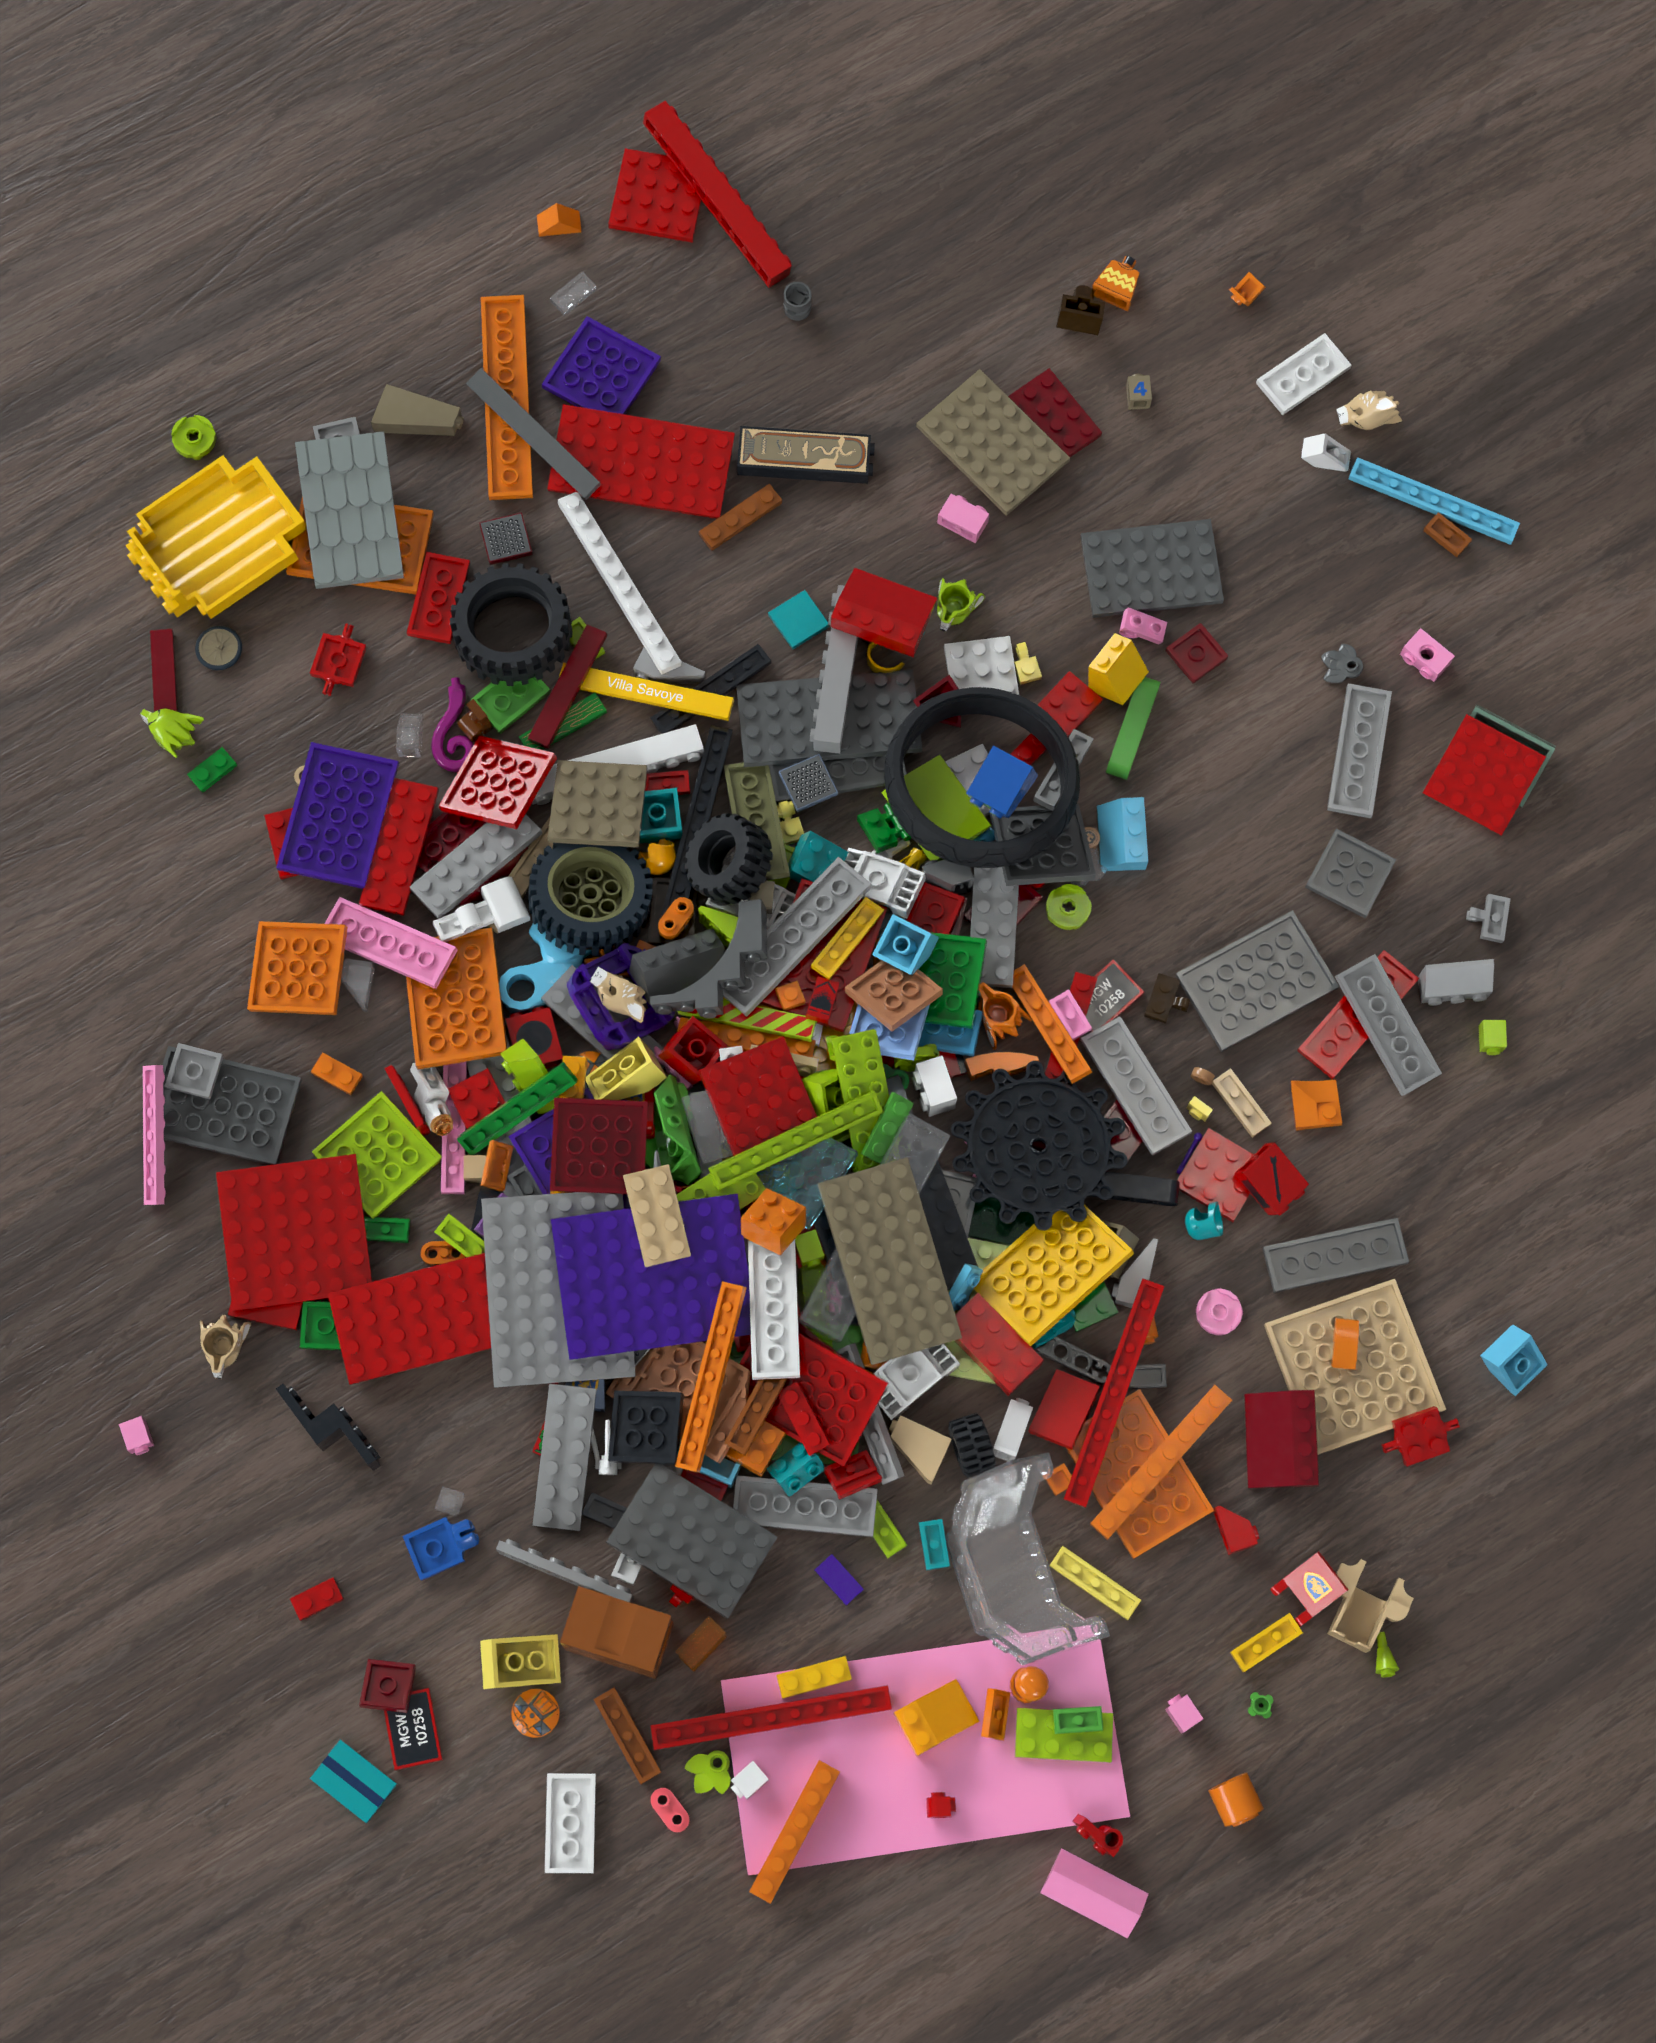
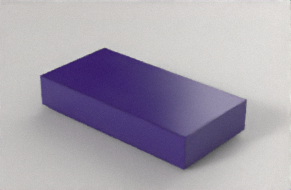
(839, 1579)

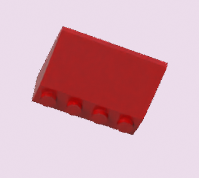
(883, 612)

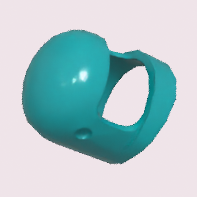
(1204, 1225)

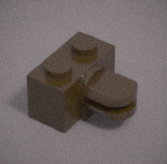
(1081, 312)

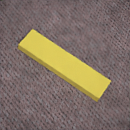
(1095, 1583)

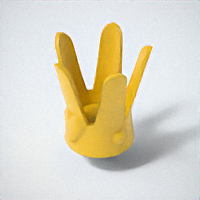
(915, 857)

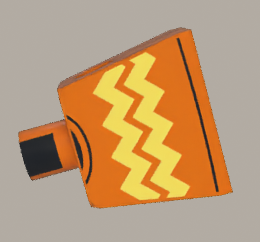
(1117, 283)

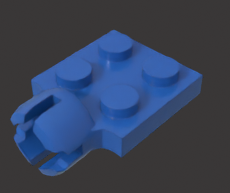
(440, 1546)

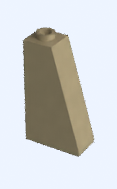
(414, 414)

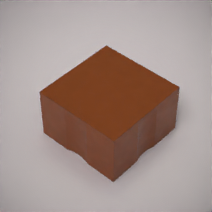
(617, 1632)

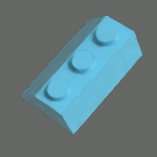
(1123, 834)

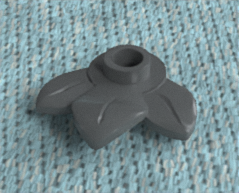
(1338, 664)

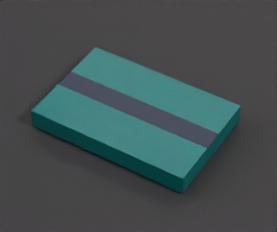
(353, 1781)

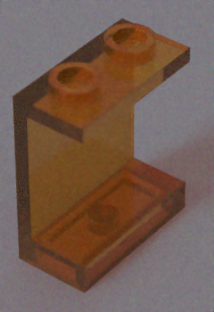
(701, 1644)

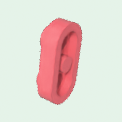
(669, 1810)

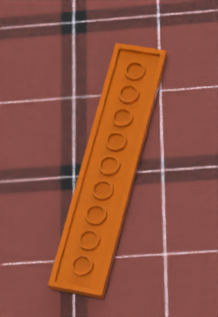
(506, 363)

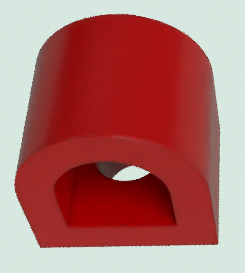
(940, 1805)

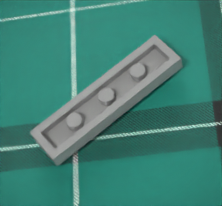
(1050, 789)

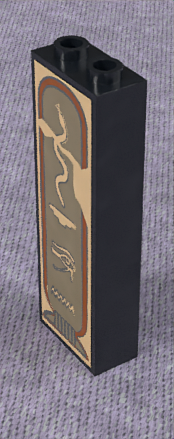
(805, 455)

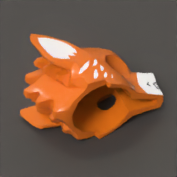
(999, 1013)

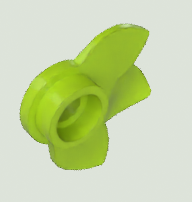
(707, 1775)

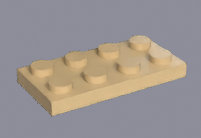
(657, 1215)

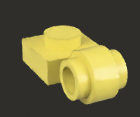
(790, 828)

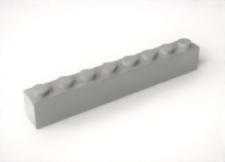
(835, 689)

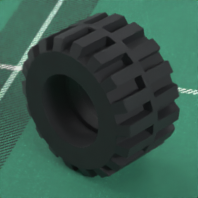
(971, 1445)

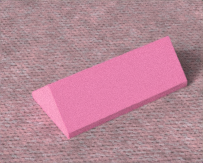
(1094, 1893)

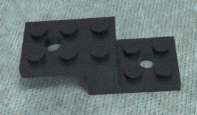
(329, 1426)

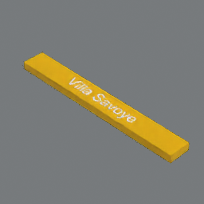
(657, 694)

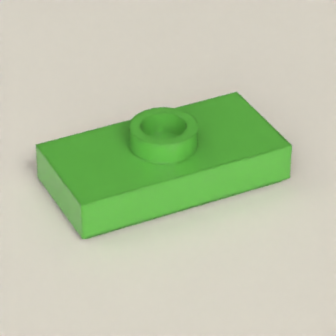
(1078, 1720)

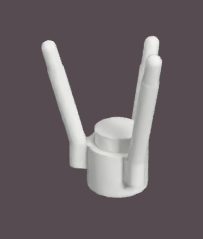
(604, 1466)

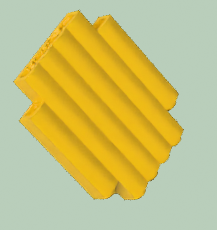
(215, 537)

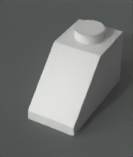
(1325, 453)

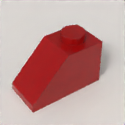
(1235, 1530)

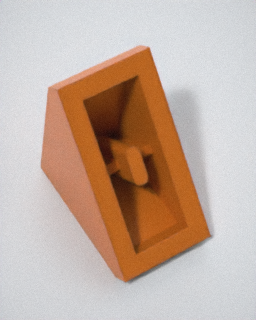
(558, 220)

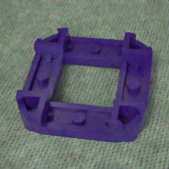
(597, 1017)

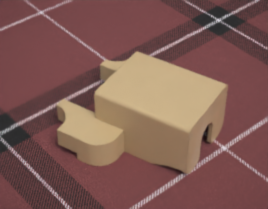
(1363, 1614)

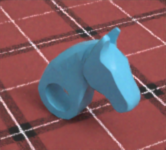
(540, 974)

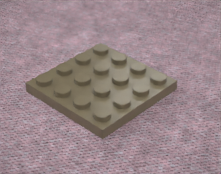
(597, 803)

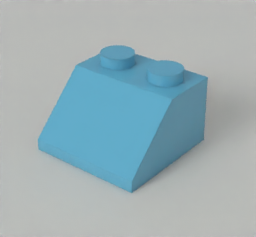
(905, 945)
(1514, 1359)

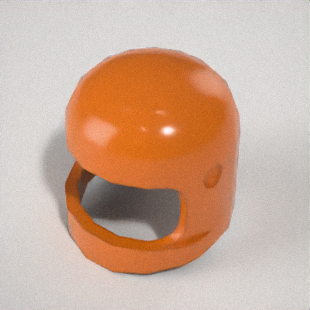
(1030, 1684)

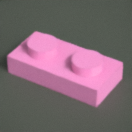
(1070, 1015)

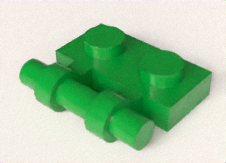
(877, 829)

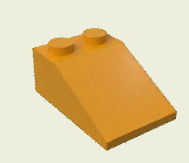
(936, 1717)

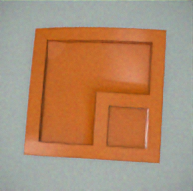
(1315, 1104)

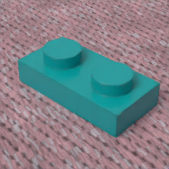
(934, 1544)

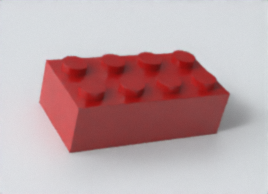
(995, 1345)

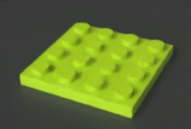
(387, 1151)

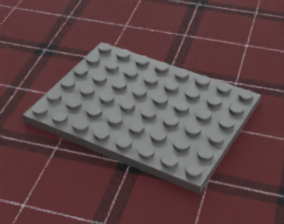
(526, 1294)

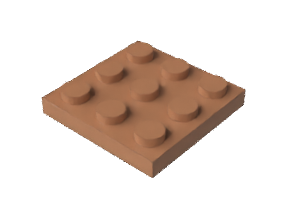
(892, 993)

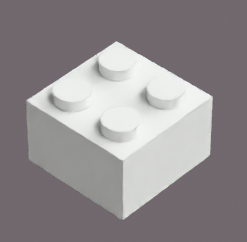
(935, 1086)

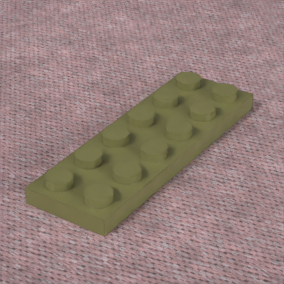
(754, 799)

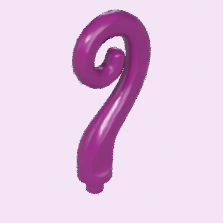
(457, 700)

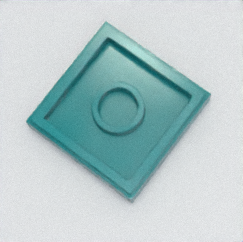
(798, 619)

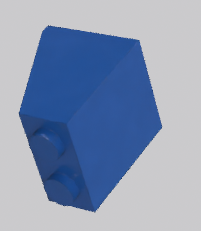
(1001, 783)

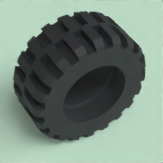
(710, 849)

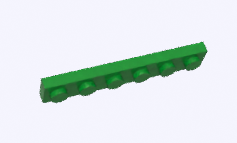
(517, 1109)

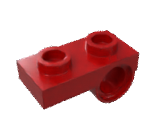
(1098, 1835)

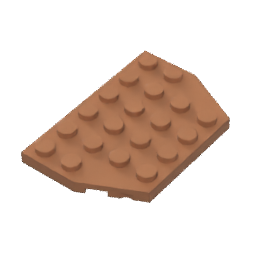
(677, 1370)

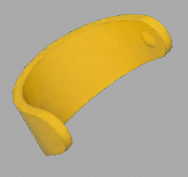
(876, 668)

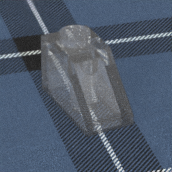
(409, 735)
(358, 980)

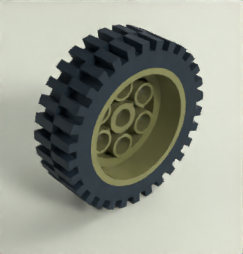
(575, 864)

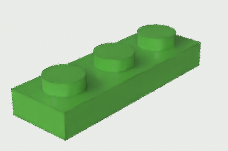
(886, 1127)

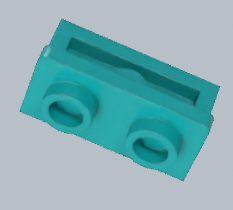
(795, 1469)

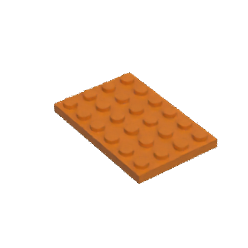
(413, 535)
(465, 1012)
(1173, 1501)

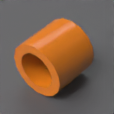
(1236, 1800)

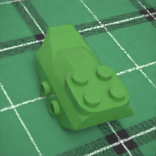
(672, 1133)

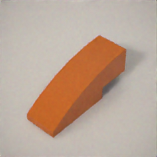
(987, 1063)

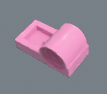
(1141, 625)

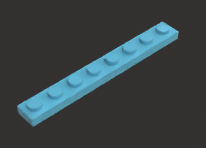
(1434, 501)

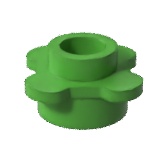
(1256, 1710)

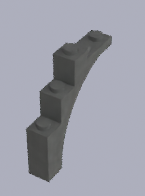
(706, 994)

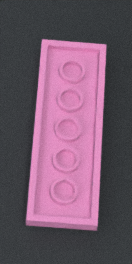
(393, 943)

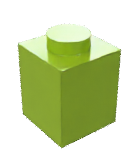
(1492, 1036)
(809, 1249)

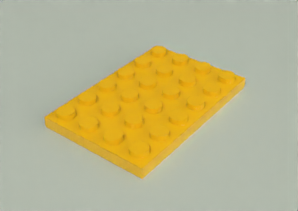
(1050, 1272)

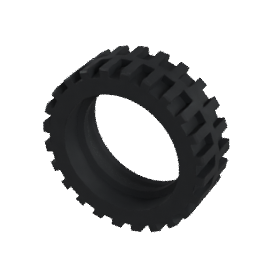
(503, 584)

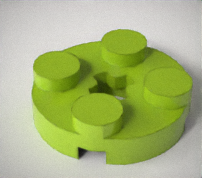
(192, 425)
(1063, 895)
(923, 1053)

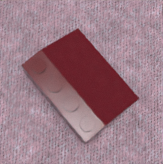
(1281, 1439)

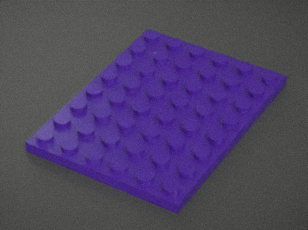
(623, 1307)

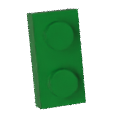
(212, 769)

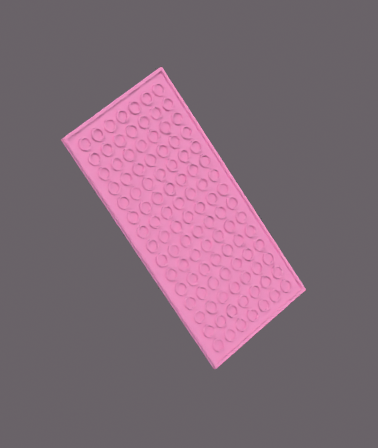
(883, 1785)

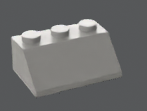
(1456, 982)

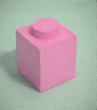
(136, 1435)
(1183, 1713)

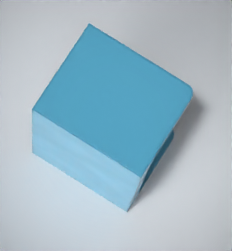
(724, 1472)

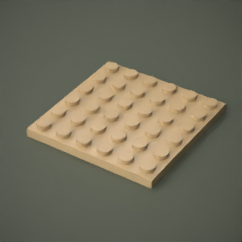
(1390, 1366)

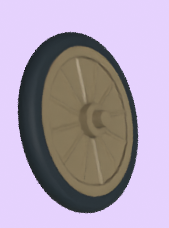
(218, 648)

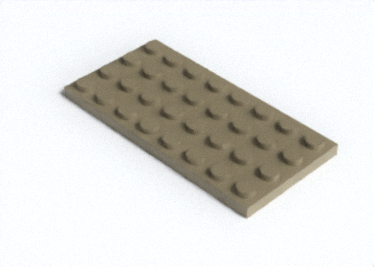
(889, 1261)

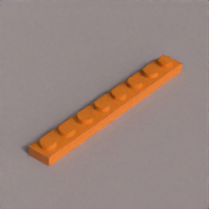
(710, 1377)
(1161, 1462)

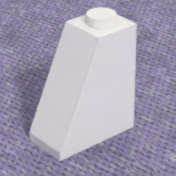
(1012, 1429)

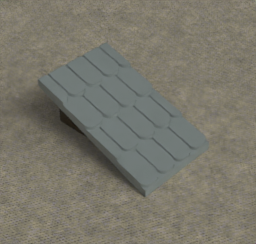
(349, 510)

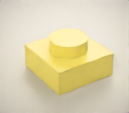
(1198, 1109)

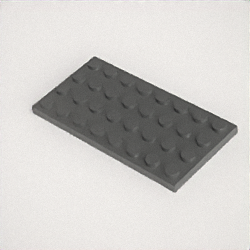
(779, 717)

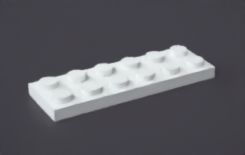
(773, 1313)

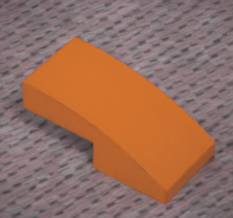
(1345, 1343)

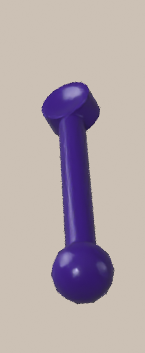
(1197, 1137)

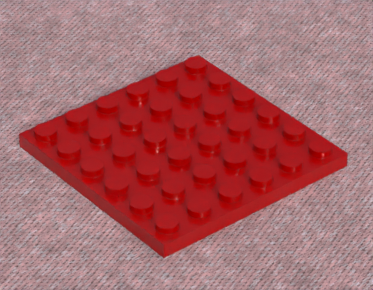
(293, 1231)

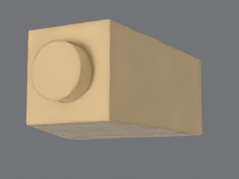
(919, 1446)

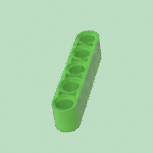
(1133, 728)

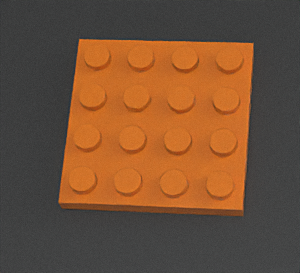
(297, 968)

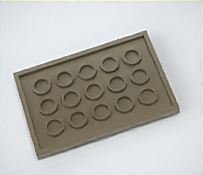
(993, 442)

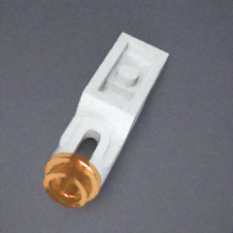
(431, 1099)

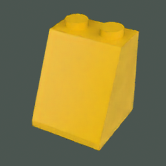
(1117, 670)

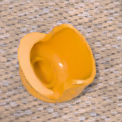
(659, 857)

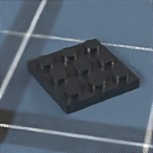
(646, 1427)

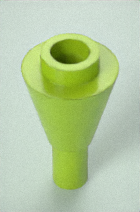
(1385, 1661)

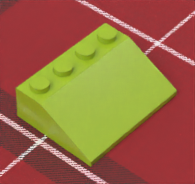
(944, 801)

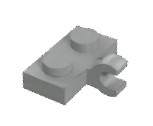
(1493, 917)

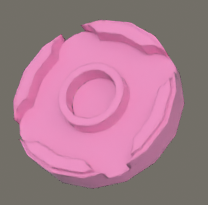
(1219, 1312)

